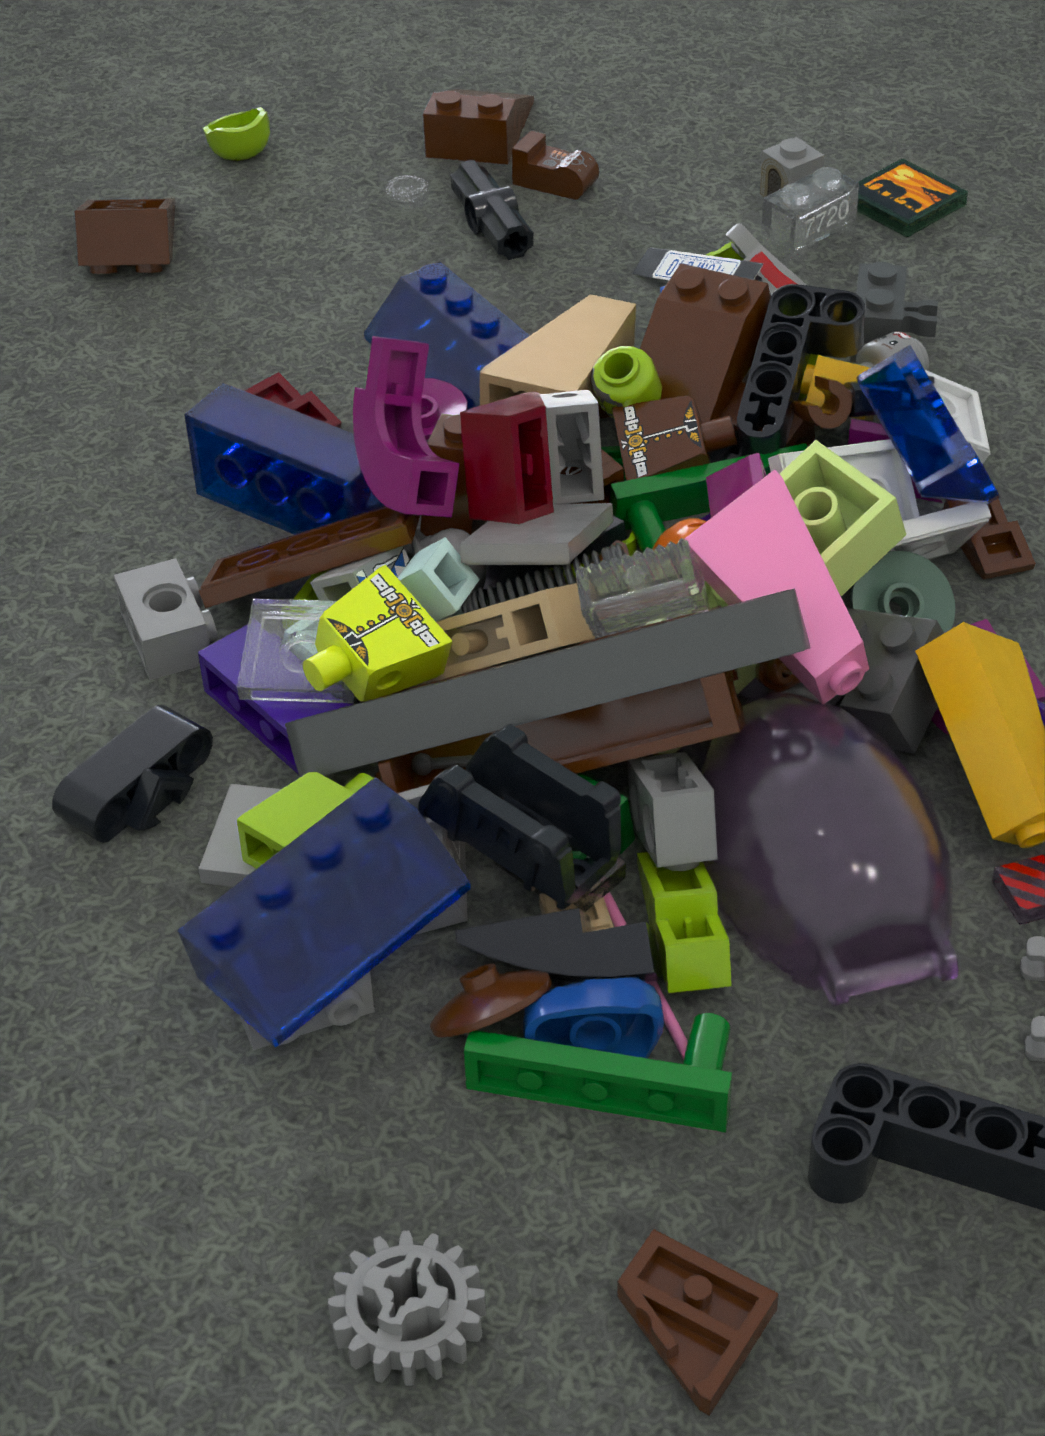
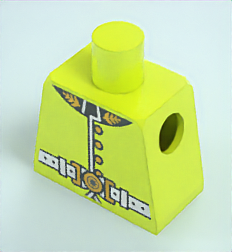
(377, 640)

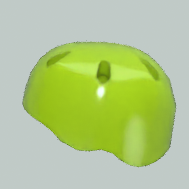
(239, 134)

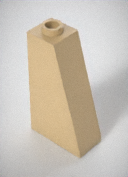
(561, 352)

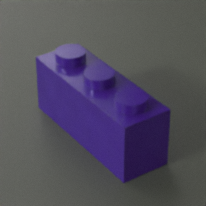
(263, 718)

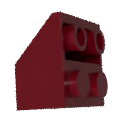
(507, 460)

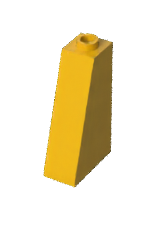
(993, 726)

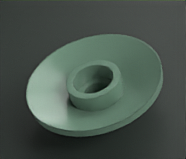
(911, 583)

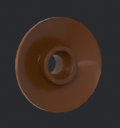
(488, 999)

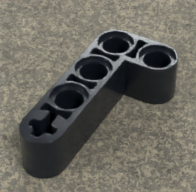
(796, 324)
(926, 1129)

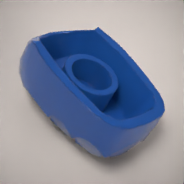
(598, 1015)

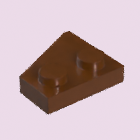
(695, 1314)

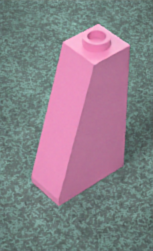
(765, 548)

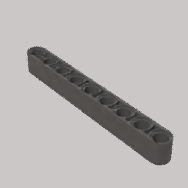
(550, 684)

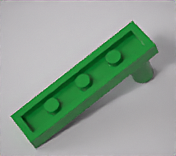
(668, 496)
(610, 1082)

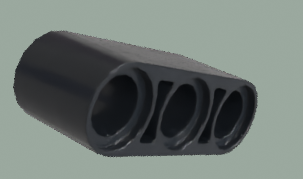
(102, 787)

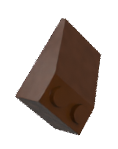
(474, 125)
(125, 234)
(705, 335)

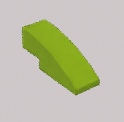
(686, 926)

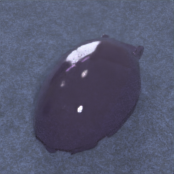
(828, 850)

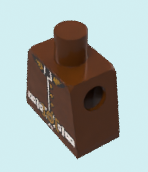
(668, 436)

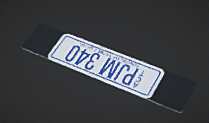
(663, 263)

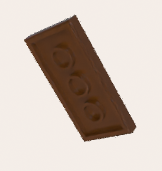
(307, 554)

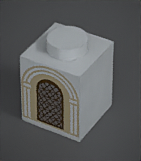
(787, 164)

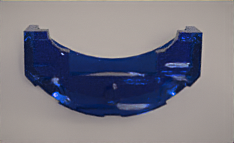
(925, 431)

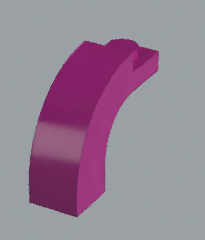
(391, 436)

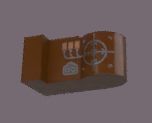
(551, 168)

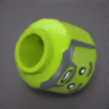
(625, 378)

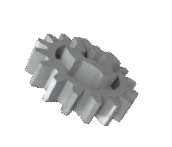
(411, 1329)

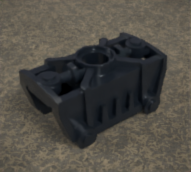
(529, 815)

